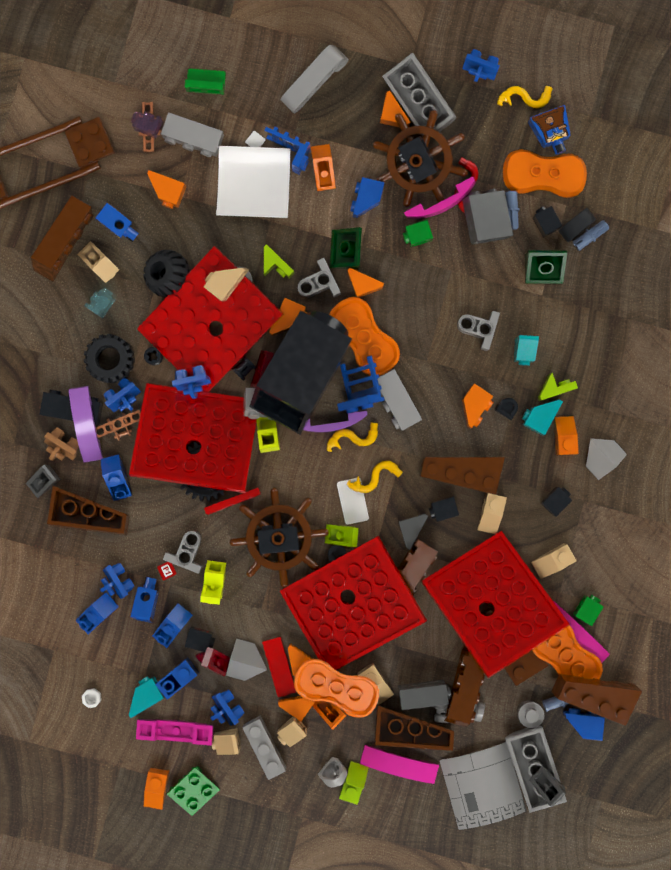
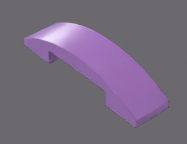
(352, 417)
(84, 424)

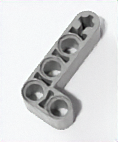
(327, 63)

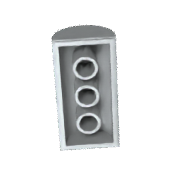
(418, 93)
(529, 753)

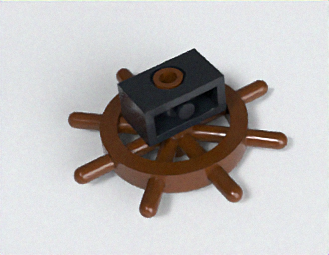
(419, 159)
(280, 538)

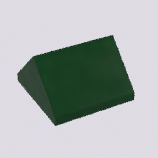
(345, 248)
(545, 266)

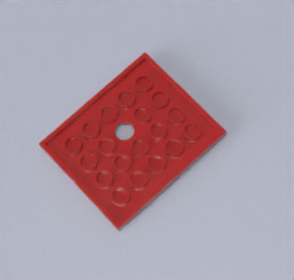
(183, 321)
(174, 420)
(522, 608)
(344, 630)

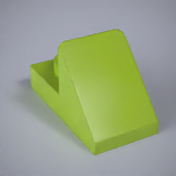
(271, 260)
(550, 388)
(342, 535)
(354, 782)

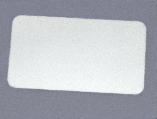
(352, 503)

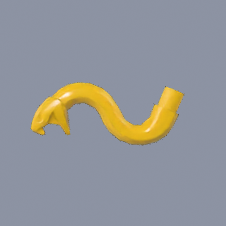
(544, 99)
(370, 439)
(389, 465)

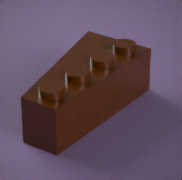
(61, 238)
(468, 472)
(79, 513)
(416, 563)
(523, 667)
(465, 690)
(600, 697)
(409, 732)

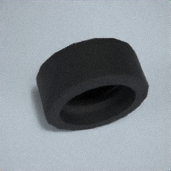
(577, 225)

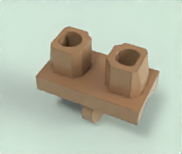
(60, 448)

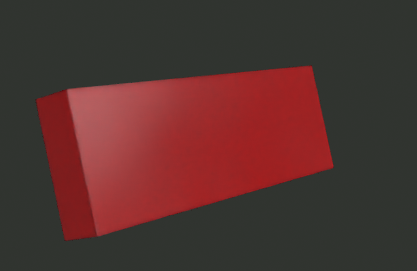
(232, 501)
(279, 666)

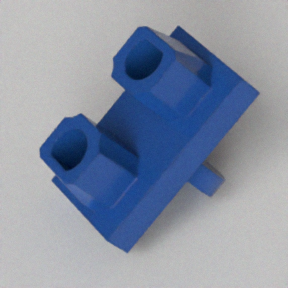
(481, 67)
(192, 384)
(123, 398)
(121, 588)
(231, 715)

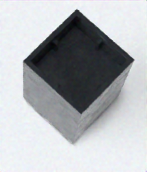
(301, 370)

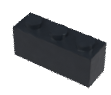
(59, 406)

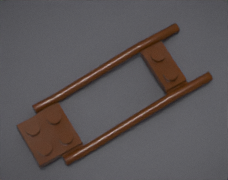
(87, 142)

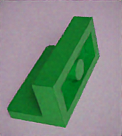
(205, 81)

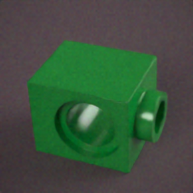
(418, 234)
(588, 609)

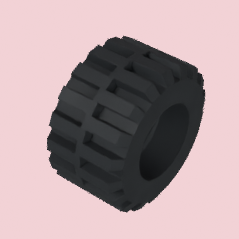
(95, 349)

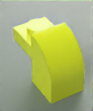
(267, 435)
(213, 582)

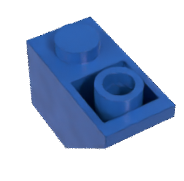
(368, 197)
(115, 477)
(96, 613)
(172, 625)
(177, 678)
(586, 724)

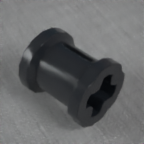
(148, 359)
(244, 368)

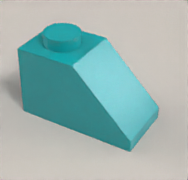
(525, 349)
(541, 416)
(145, 696)

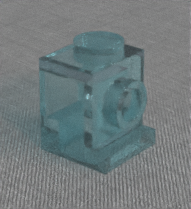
(101, 302)

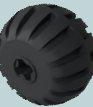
(165, 272)

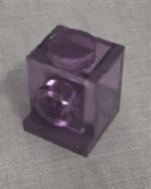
(146, 123)

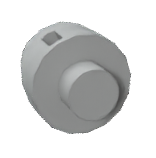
(530, 714)
(333, 773)

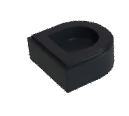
(508, 408)

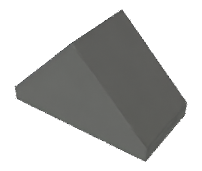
(43, 480)
(411, 528)
(548, 786)

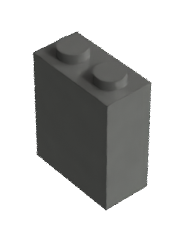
(487, 216)
(424, 694)

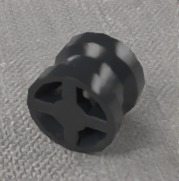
(335, 552)

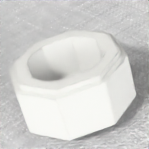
(91, 698)

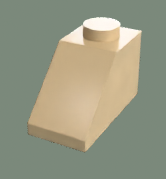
(98, 262)
(224, 282)
(491, 513)
(553, 561)
(373, 673)
(291, 732)
(226, 742)

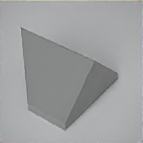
(603, 457)
(245, 661)

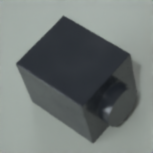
(546, 221)
(556, 500)
(443, 509)
(199, 639)

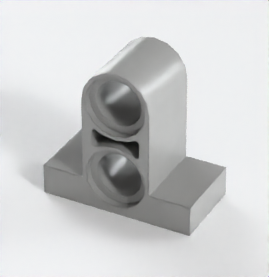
(316, 286)
(474, 330)
(190, 549)

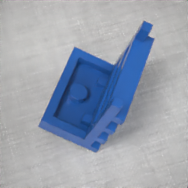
(302, 150)
(362, 398)

